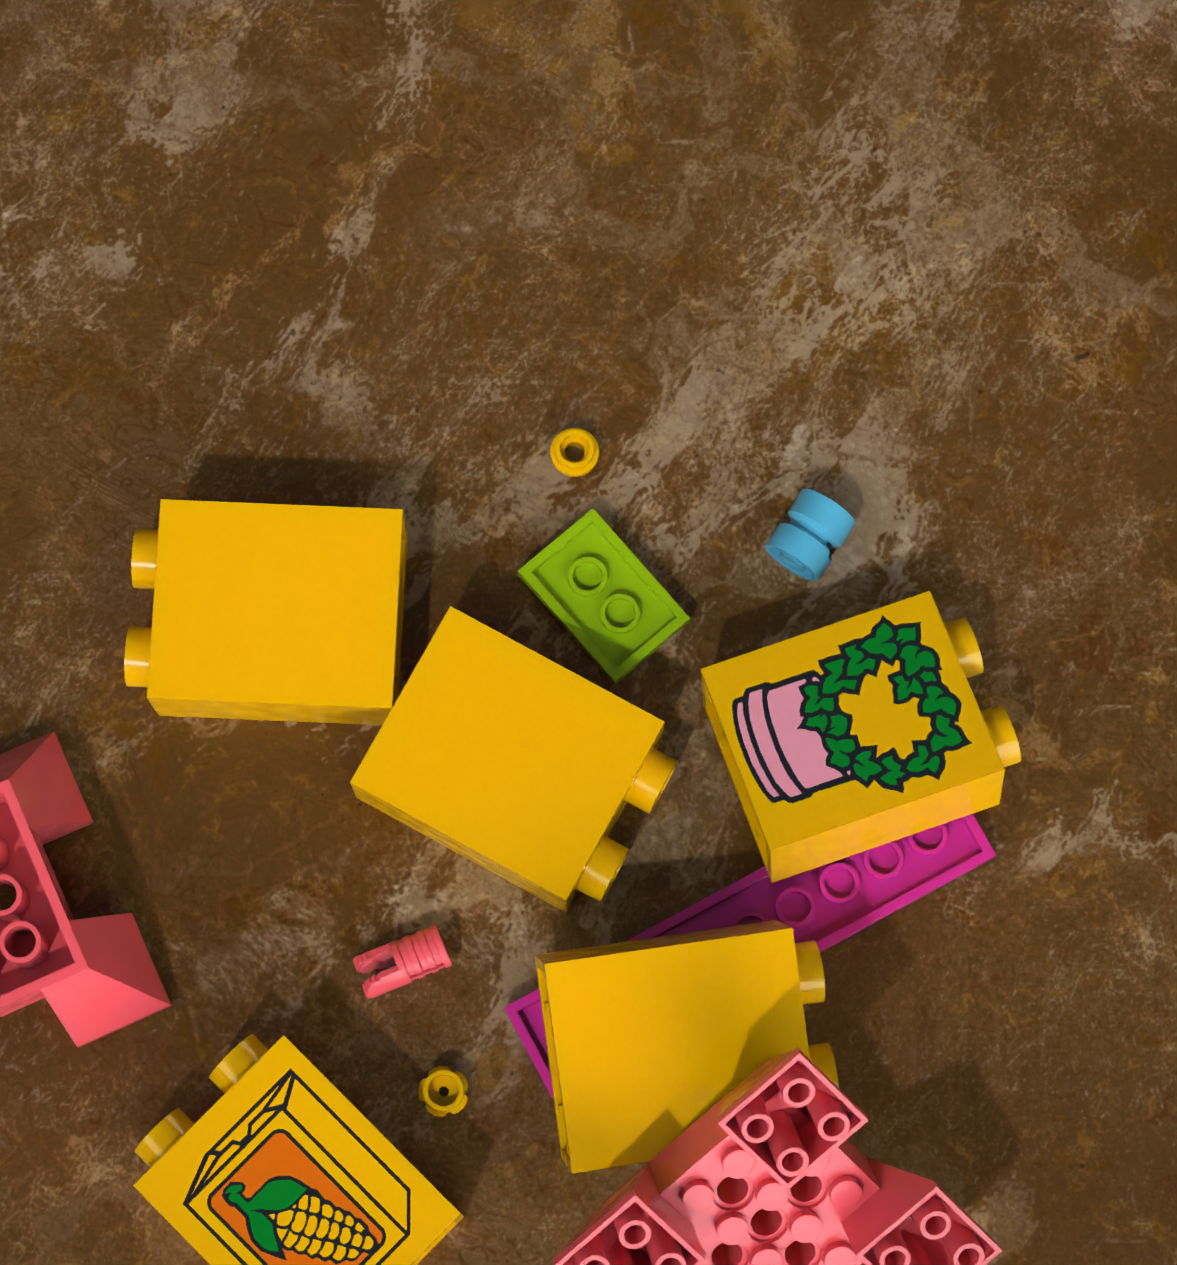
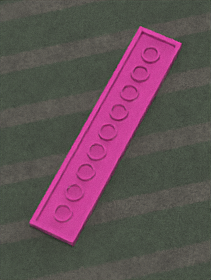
(817, 904)

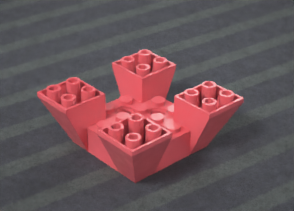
(86, 968)
(777, 1185)

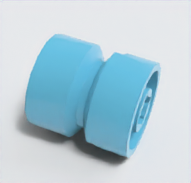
(813, 529)

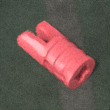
(414, 959)

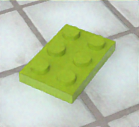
(603, 596)

